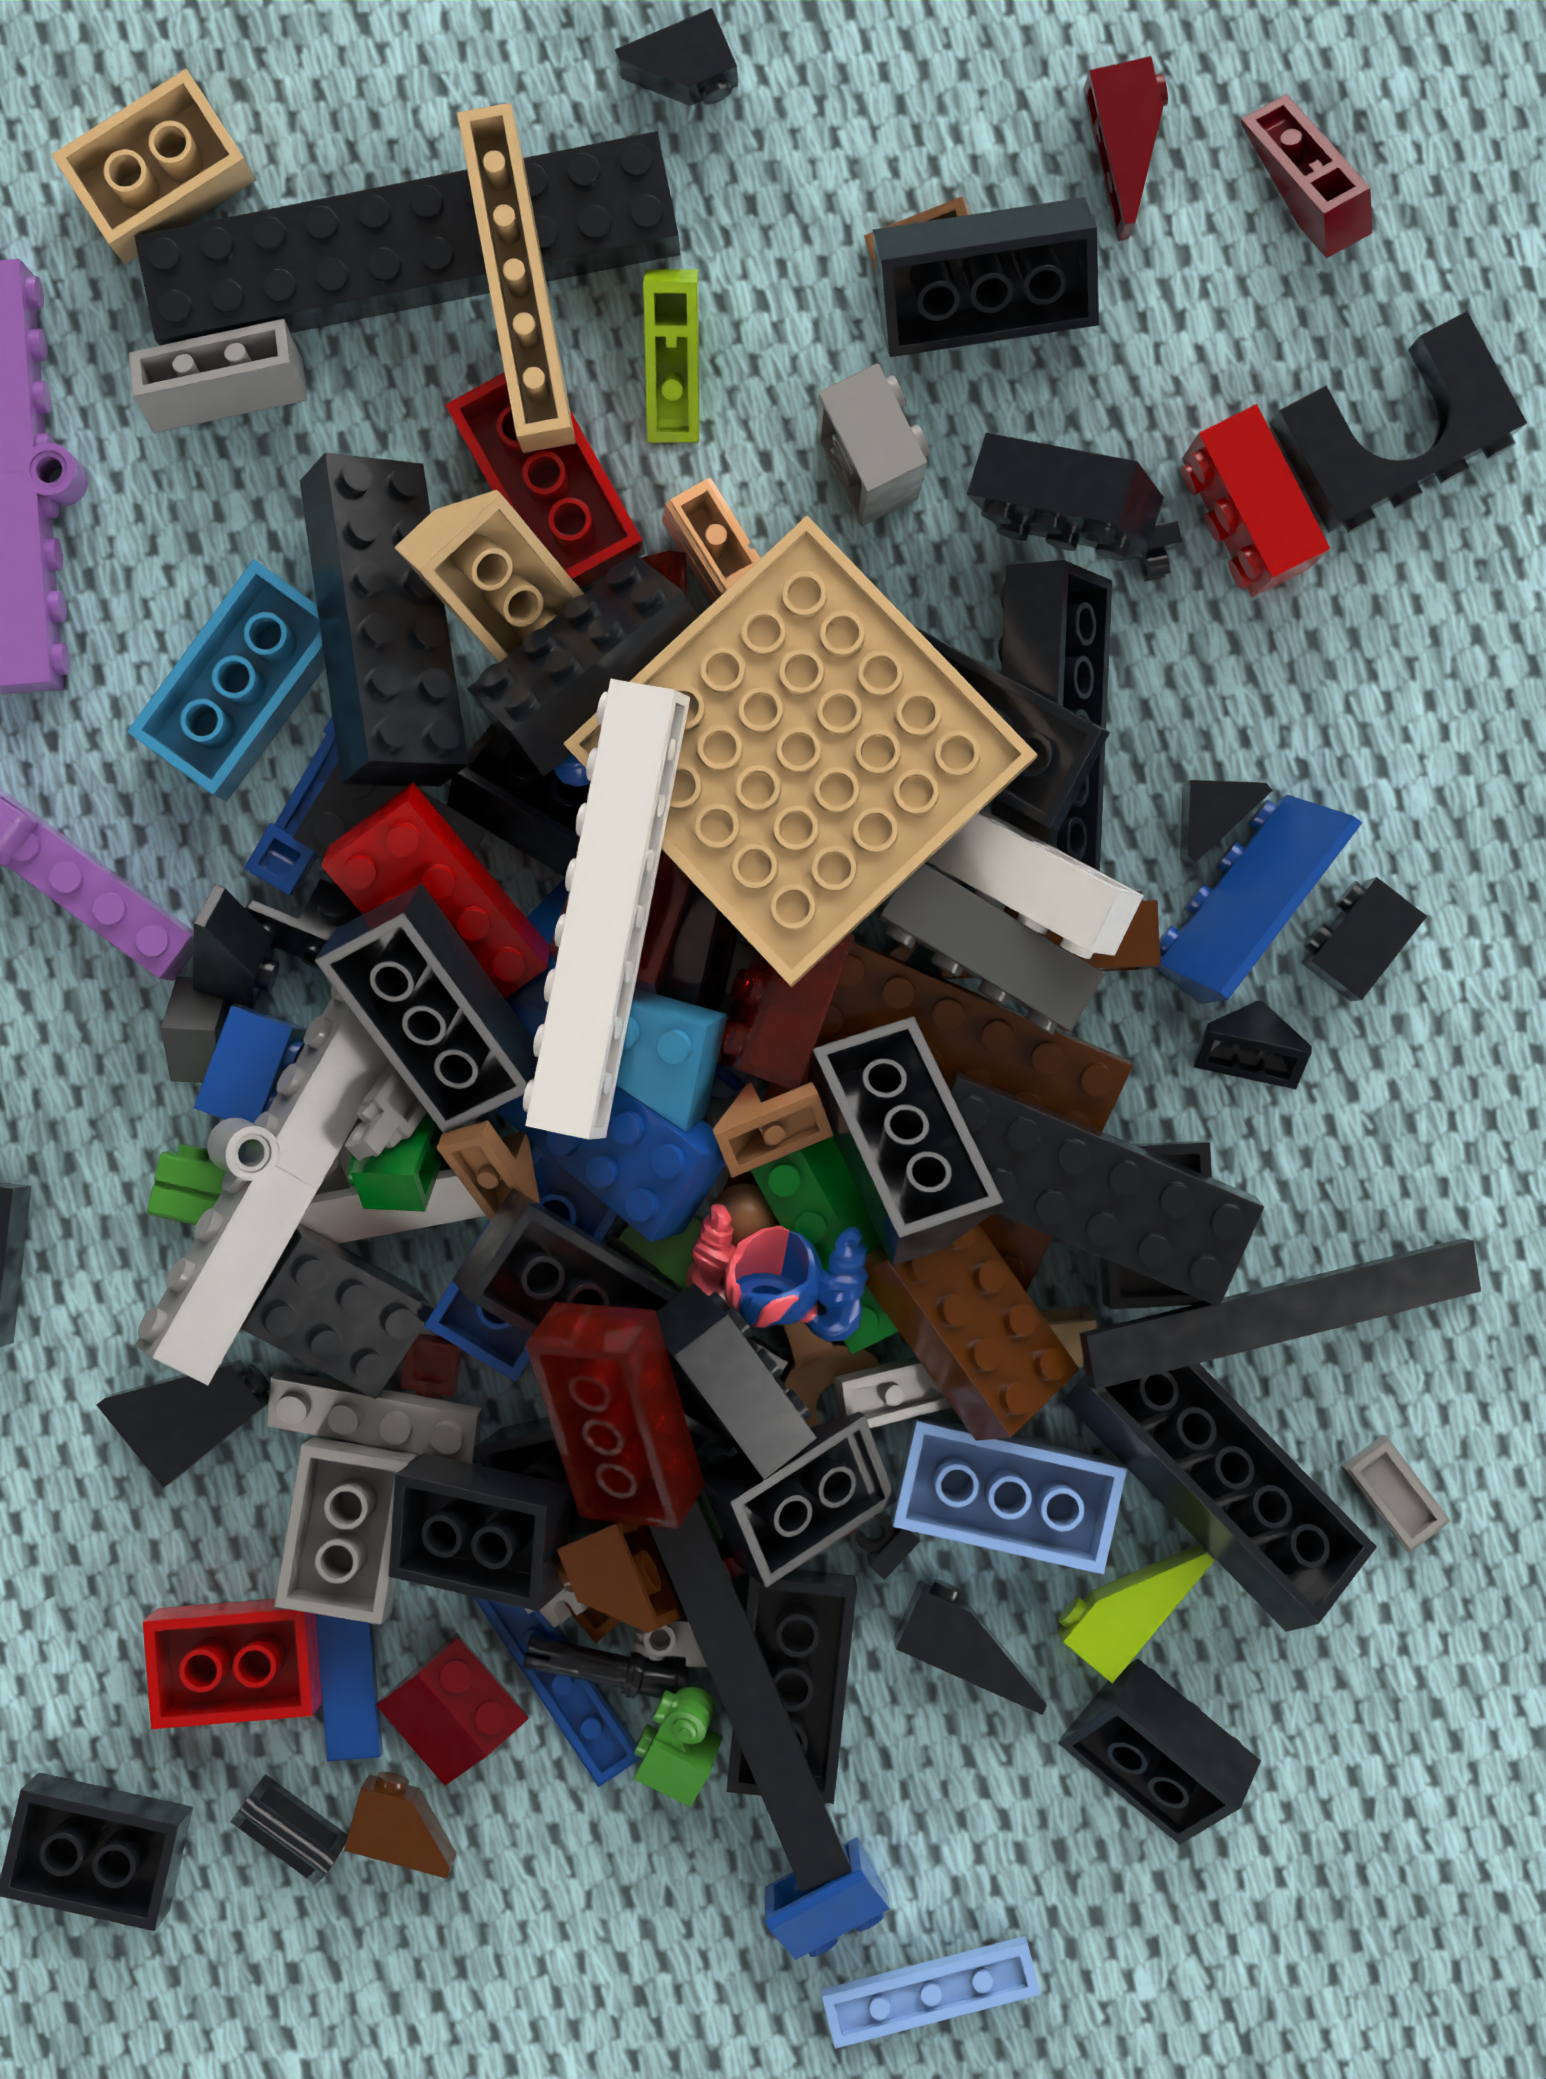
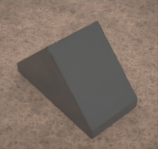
(191, 1030)

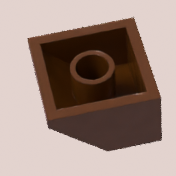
(621, 1576)

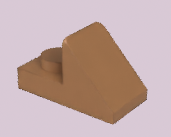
(762, 1132)
(490, 1164)

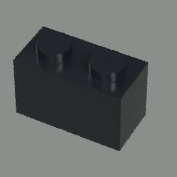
(1362, 938)

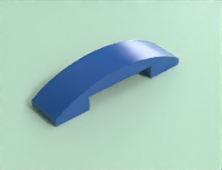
(278, 856)

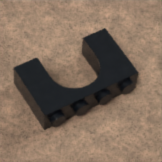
(1473, 418)

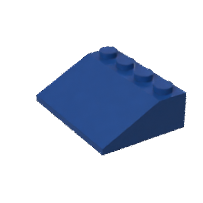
(1252, 896)

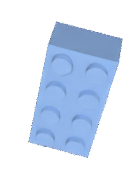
(1008, 1494)

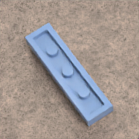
(930, 1992)

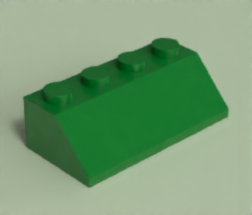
(819, 1199)

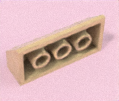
(489, 571)

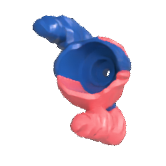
(779, 1276)

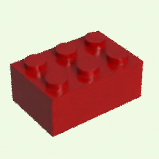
(1253, 502)
(230, 1663)

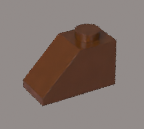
(399, 1827)

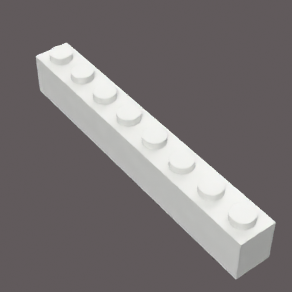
(606, 909)

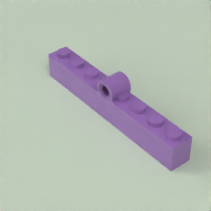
(29, 555)
(92, 891)

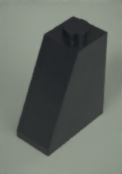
(182, 1419)

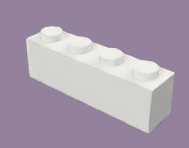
(1040, 884)

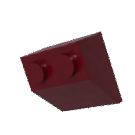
(452, 1710)

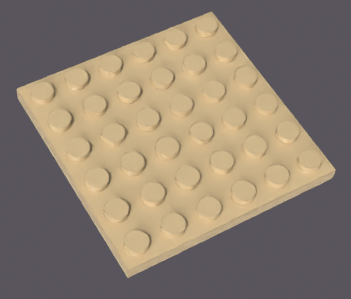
(816, 750)

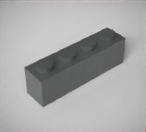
(991, 947)

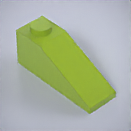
(671, 355)
(1124, 1614)

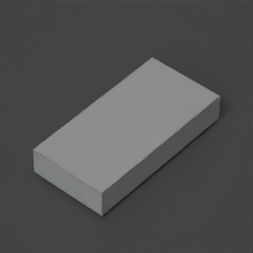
(1396, 1493)

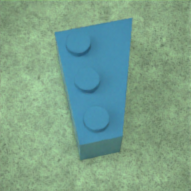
(671, 1056)

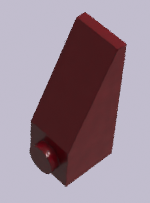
(1125, 116)
(1311, 176)

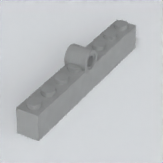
(262, 1193)

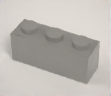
(218, 376)

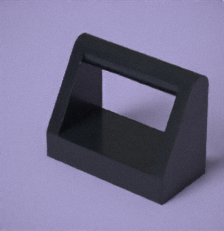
(290, 1829)

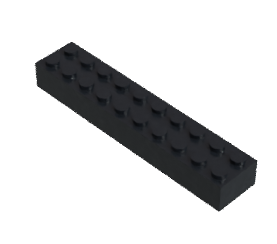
(402, 244)

